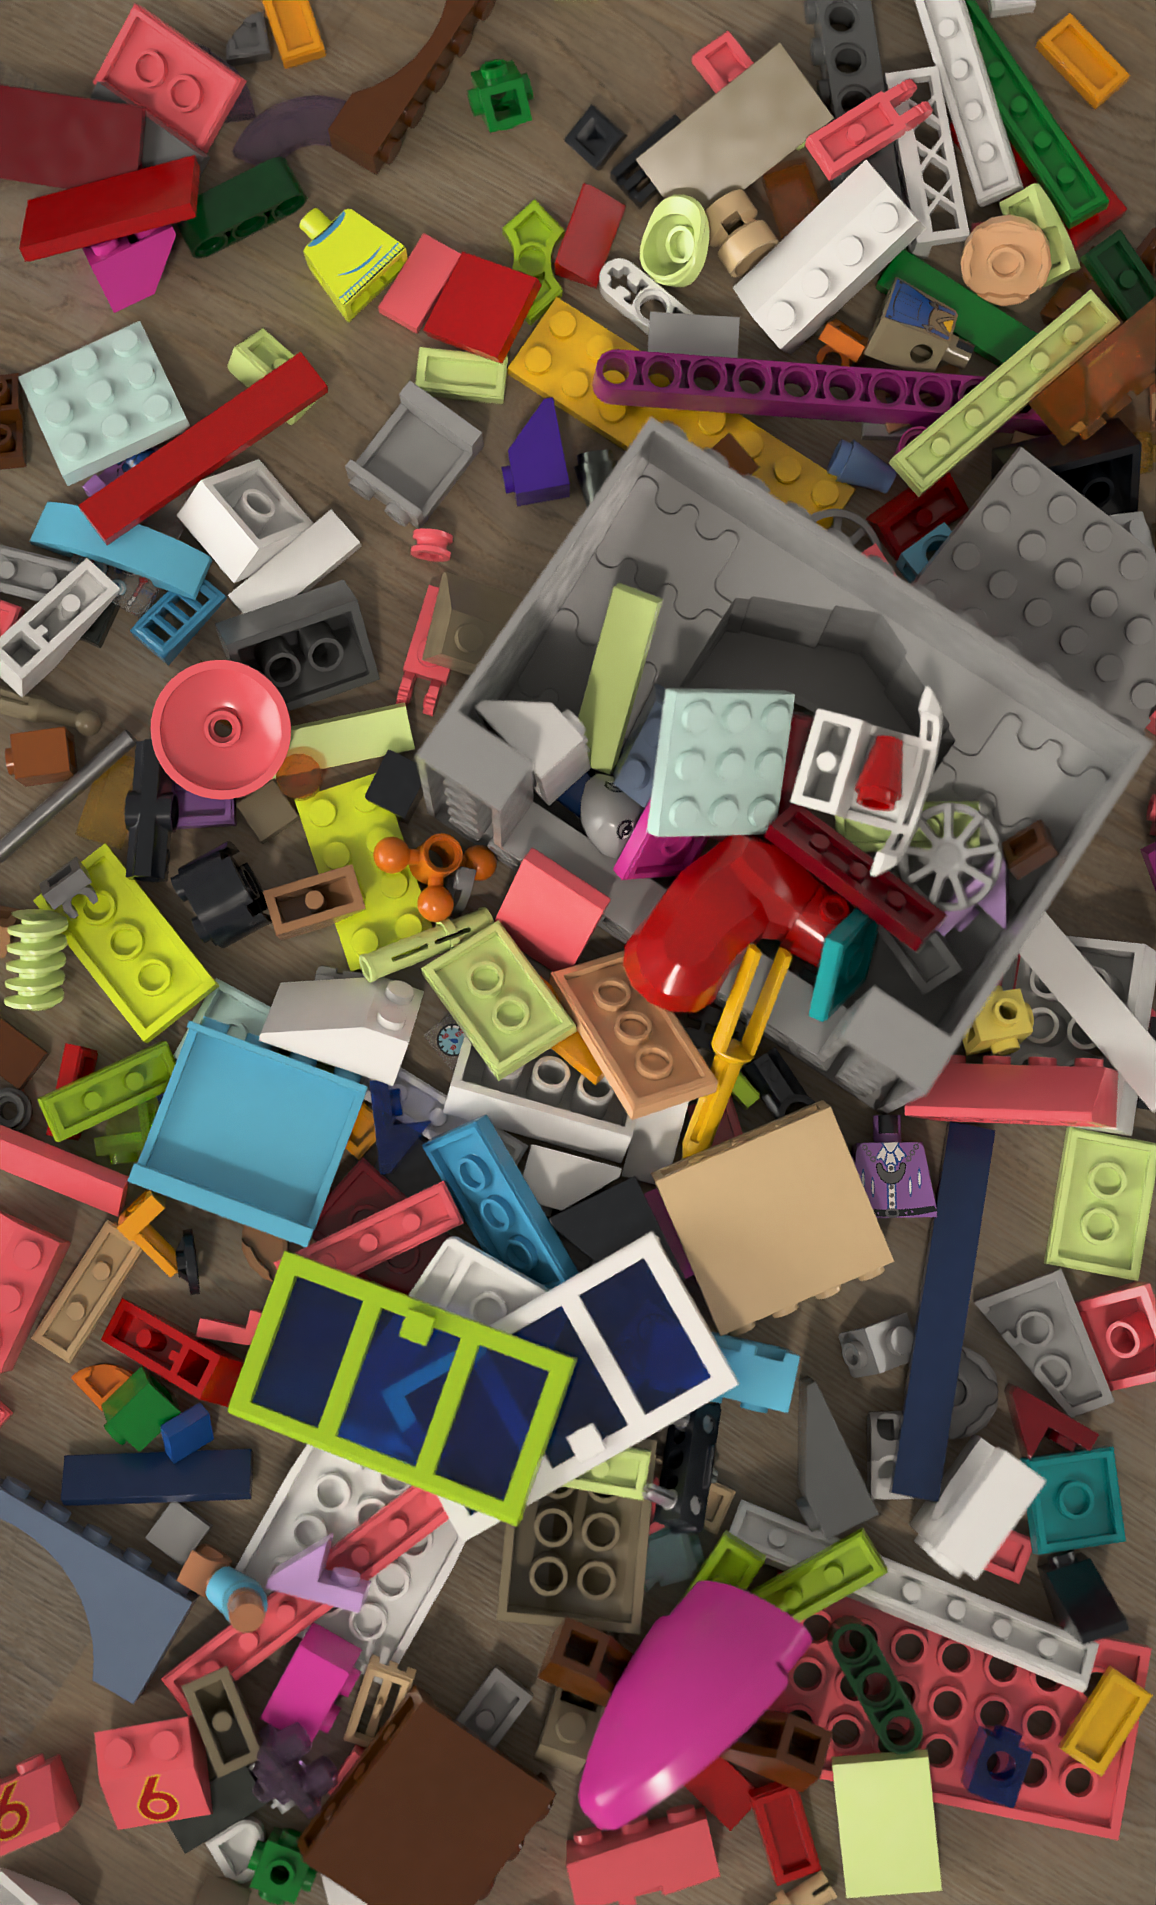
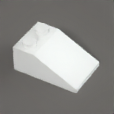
(346, 1023)

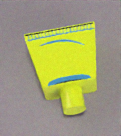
(351, 258)

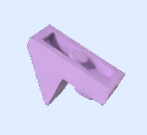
(995, 903)
(308, 1579)

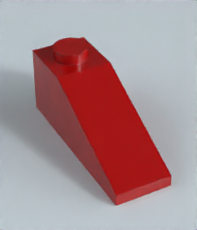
(174, 1353)

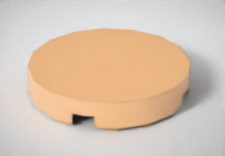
(1006, 260)

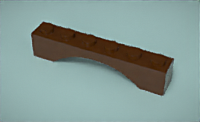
(378, 116)
(773, 1746)

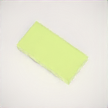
(461, 375)

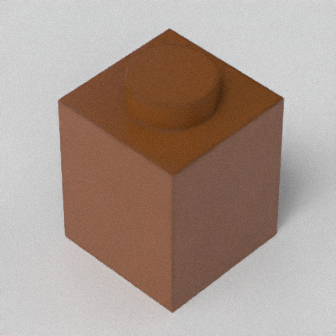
(42, 756)

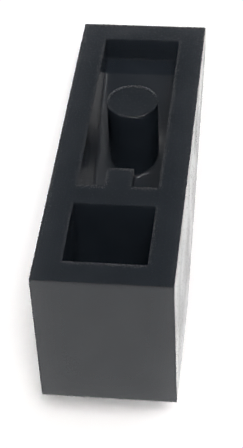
(1080, 1597)

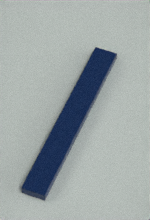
(942, 1313)

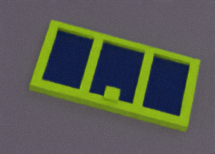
(402, 1387)

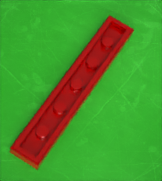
(203, 448)

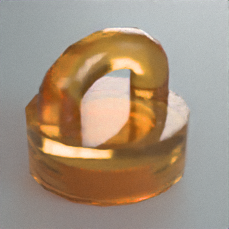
(299, 777)

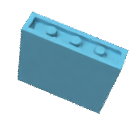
(250, 1132)

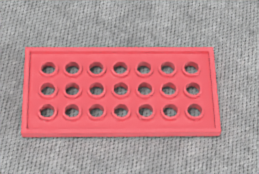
(1044, 1802)

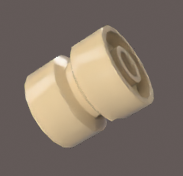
(738, 233)

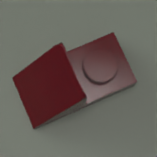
(1033, 1417)

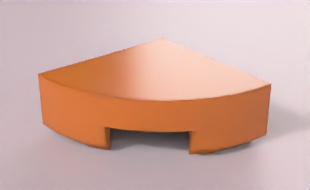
(101, 1381)

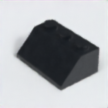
(1099, 468)

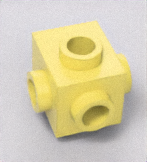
(1000, 1024)

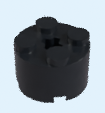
(222, 895)

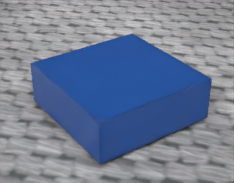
(187, 1432)

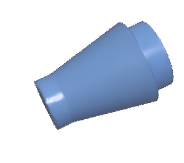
(860, 467)

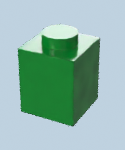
(139, 1410)

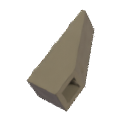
(569, 1728)

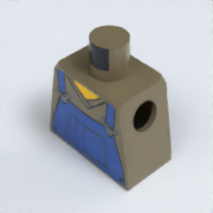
(916, 331)

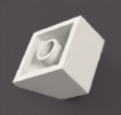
(243, 518)

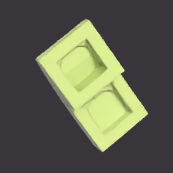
(1037, 207)

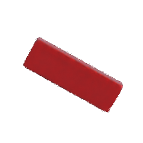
(589, 236)
(912, 517)

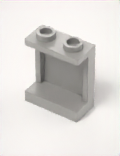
(415, 457)

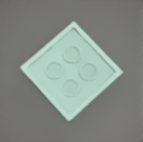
(104, 403)
(720, 761)

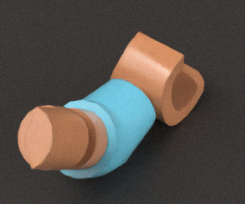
(230, 1591)

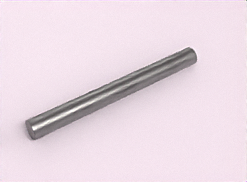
(66, 794)

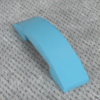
(139, 551)

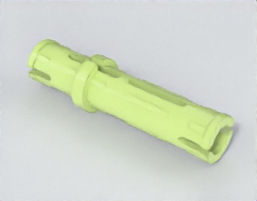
(380, 962)

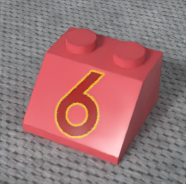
(154, 1772)
(35, 1802)

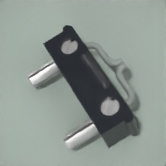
(687, 1471)

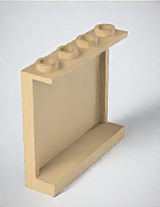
(773, 1218)

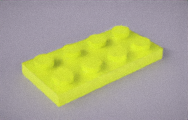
(344, 832)
(133, 949)

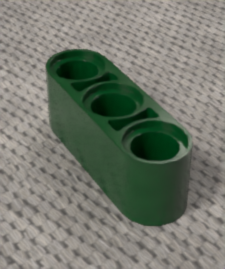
(242, 207)
(890, 1701)

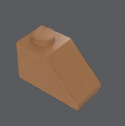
(314, 902)

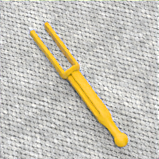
(730, 1052)

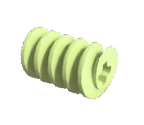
(39, 959)

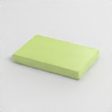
(498, 1000)
(1102, 1204)
(886, 1823)

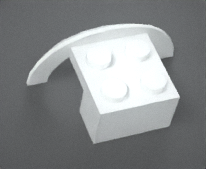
(836, 758)

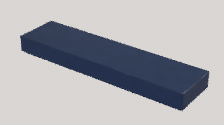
(155, 1478)

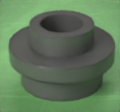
(23, 1105)

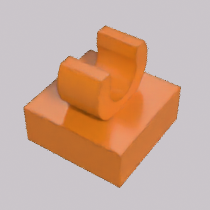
(842, 340)

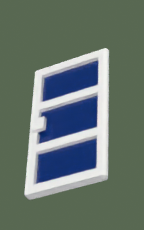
(637, 1366)

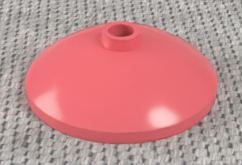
(187, 737)

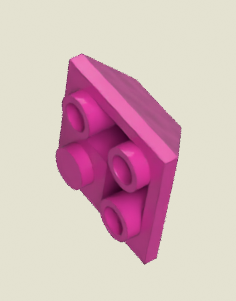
(131, 265)

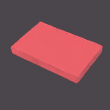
(171, 77)
(551, 912)

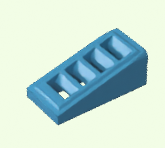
(155, 616)

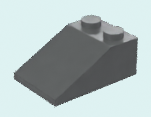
(826, 1474)

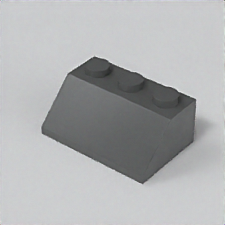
(304, 644)

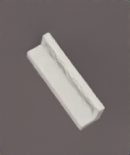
(907, 152)

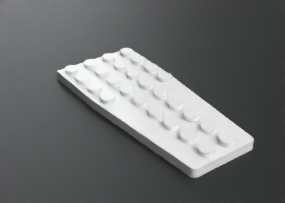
(337, 1495)

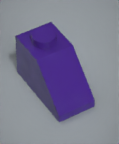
(537, 460)

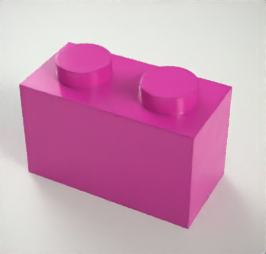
(312, 1682)

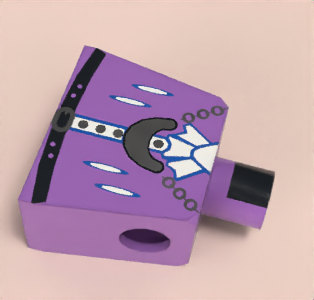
(894, 1172)

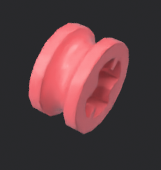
(431, 545)

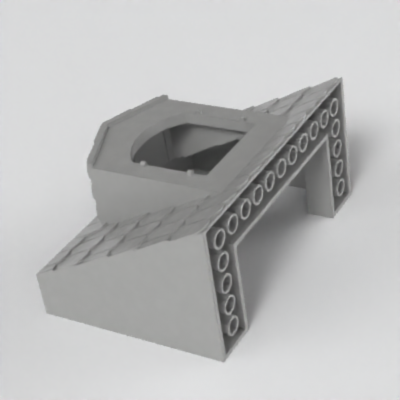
(786, 606)

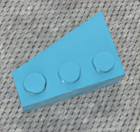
(763, 1372)

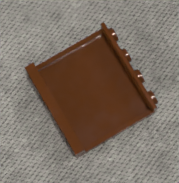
(425, 1813)

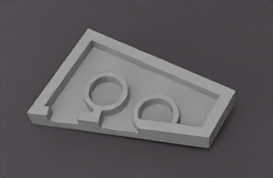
(1050, 1338)

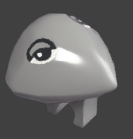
(608, 815)

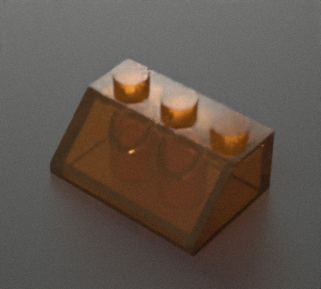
(1102, 379)

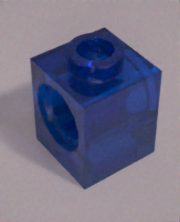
(1000, 1786)

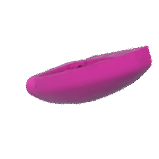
(687, 1698)

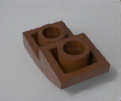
(12, 423)

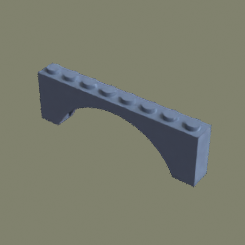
(127, 1603)

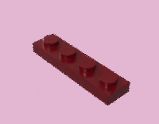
(848, 873)

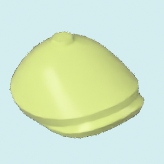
(675, 241)

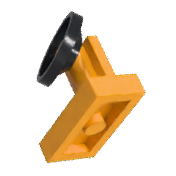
(135, 1226)

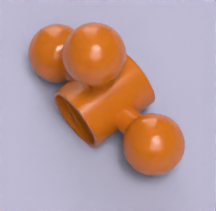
(435, 901)

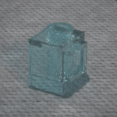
(671, 1558)

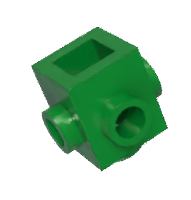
(500, 95)
(272, 1883)

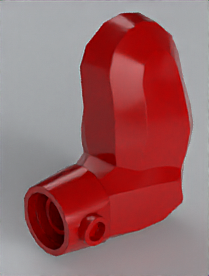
(719, 907)

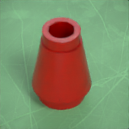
(881, 776)

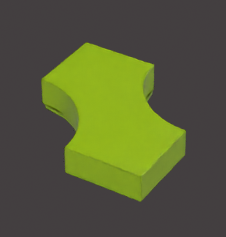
(533, 240)

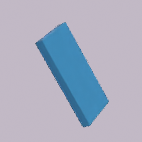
(499, 1202)

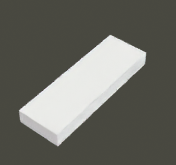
(298, 565)

